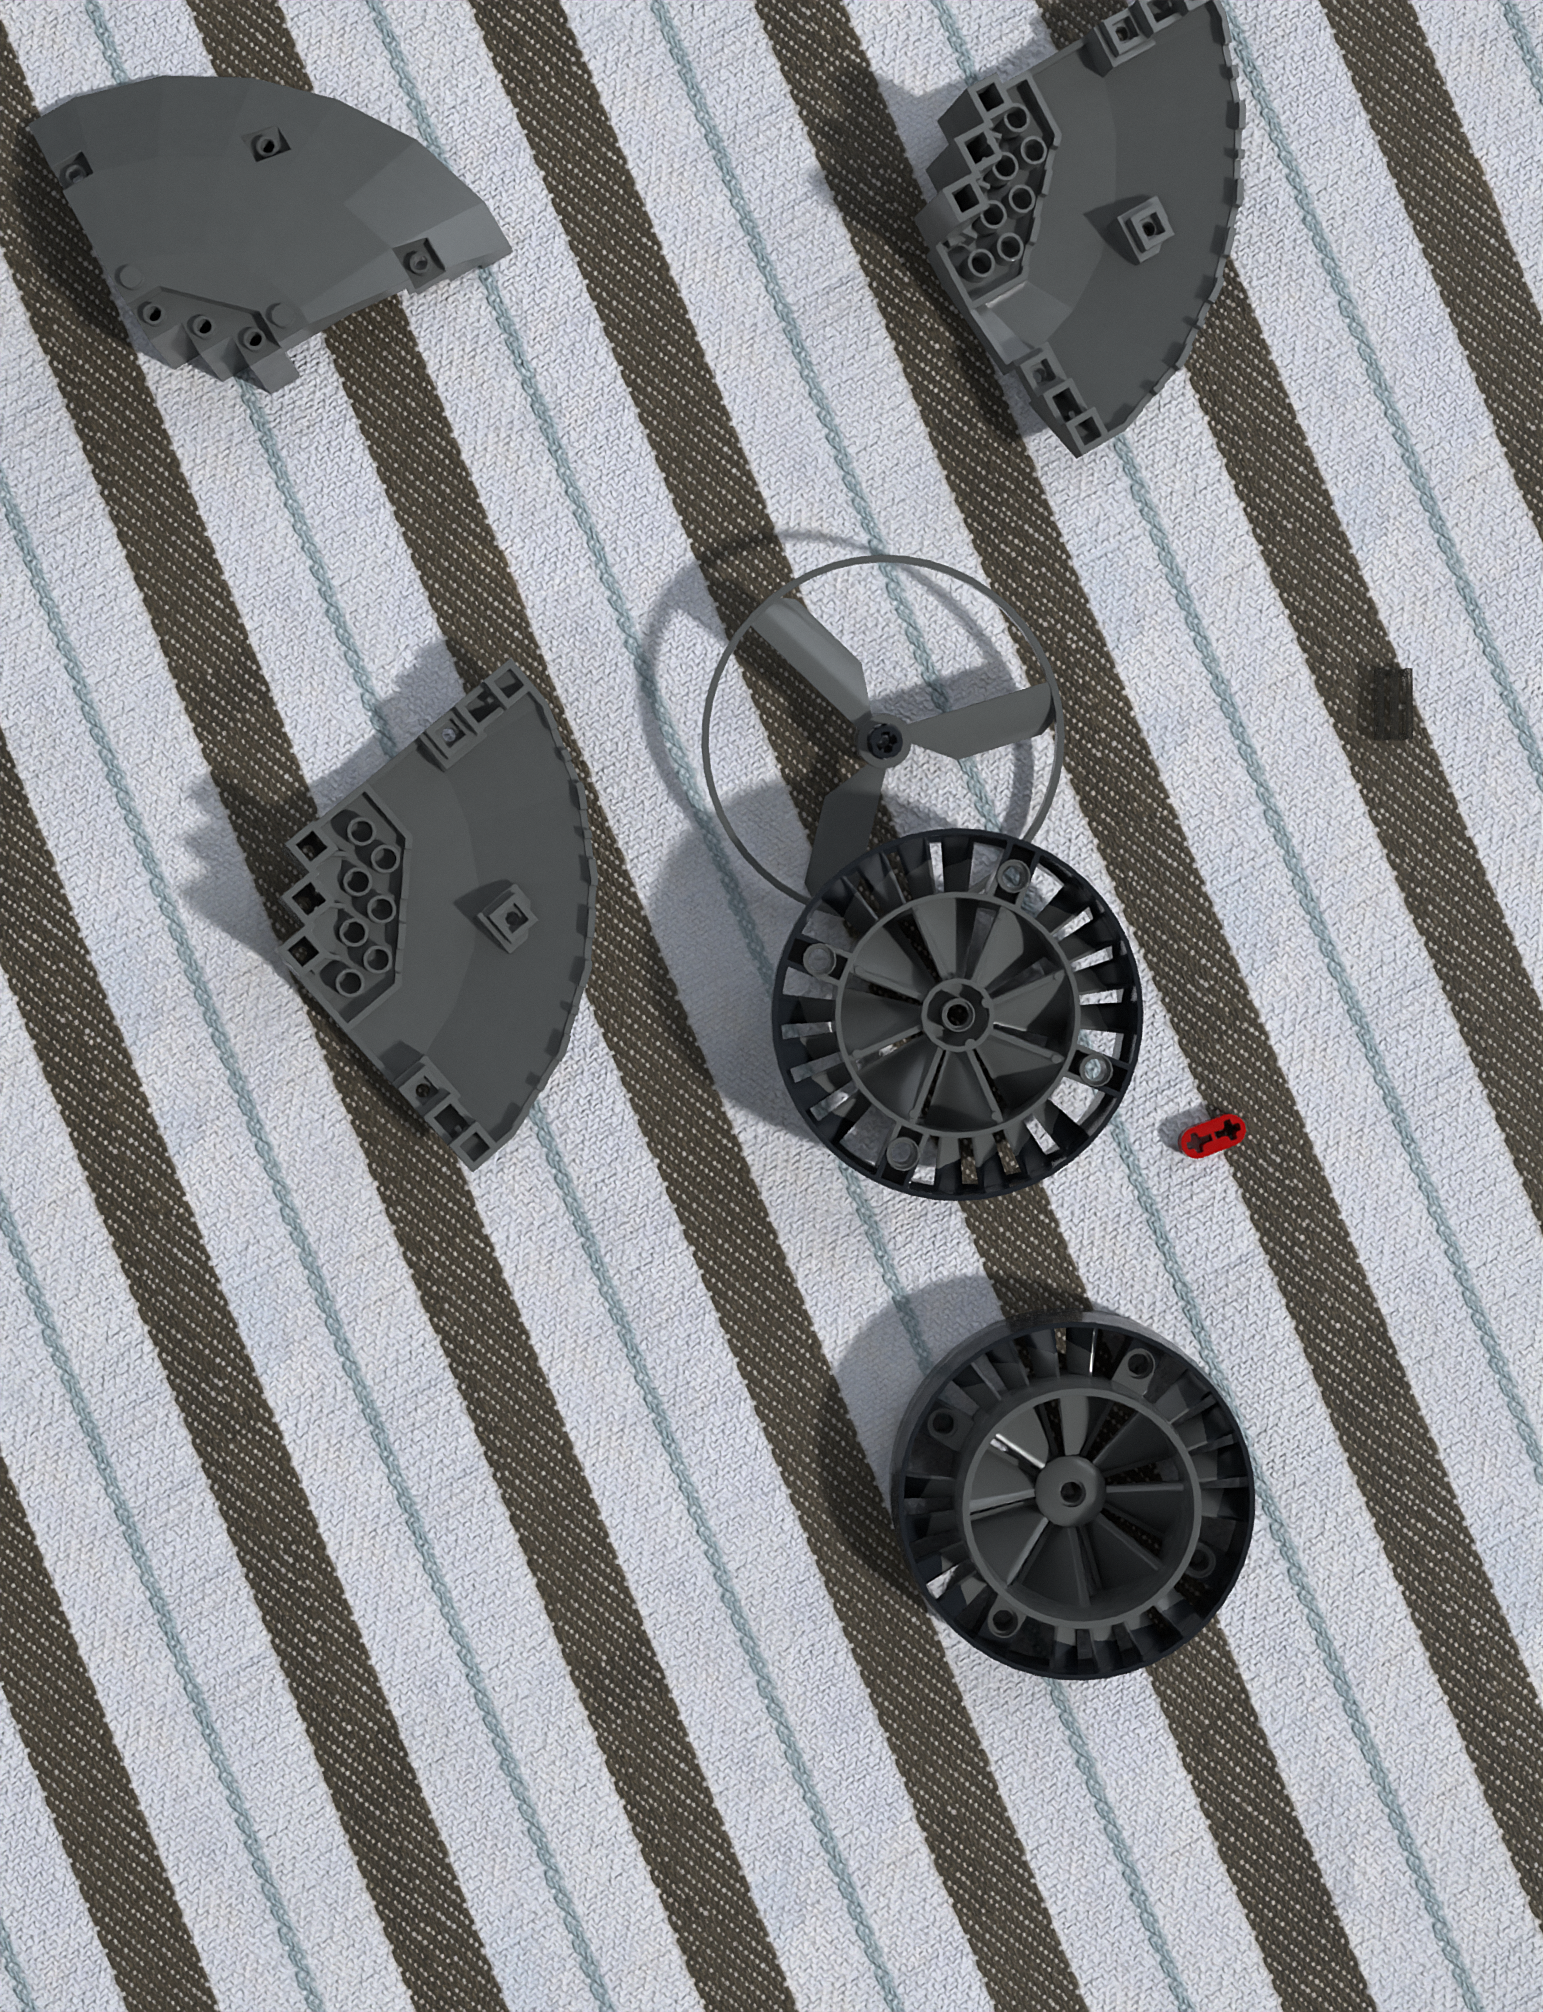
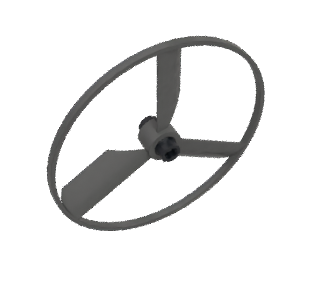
(839, 677)

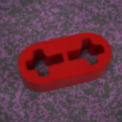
(1214, 1143)

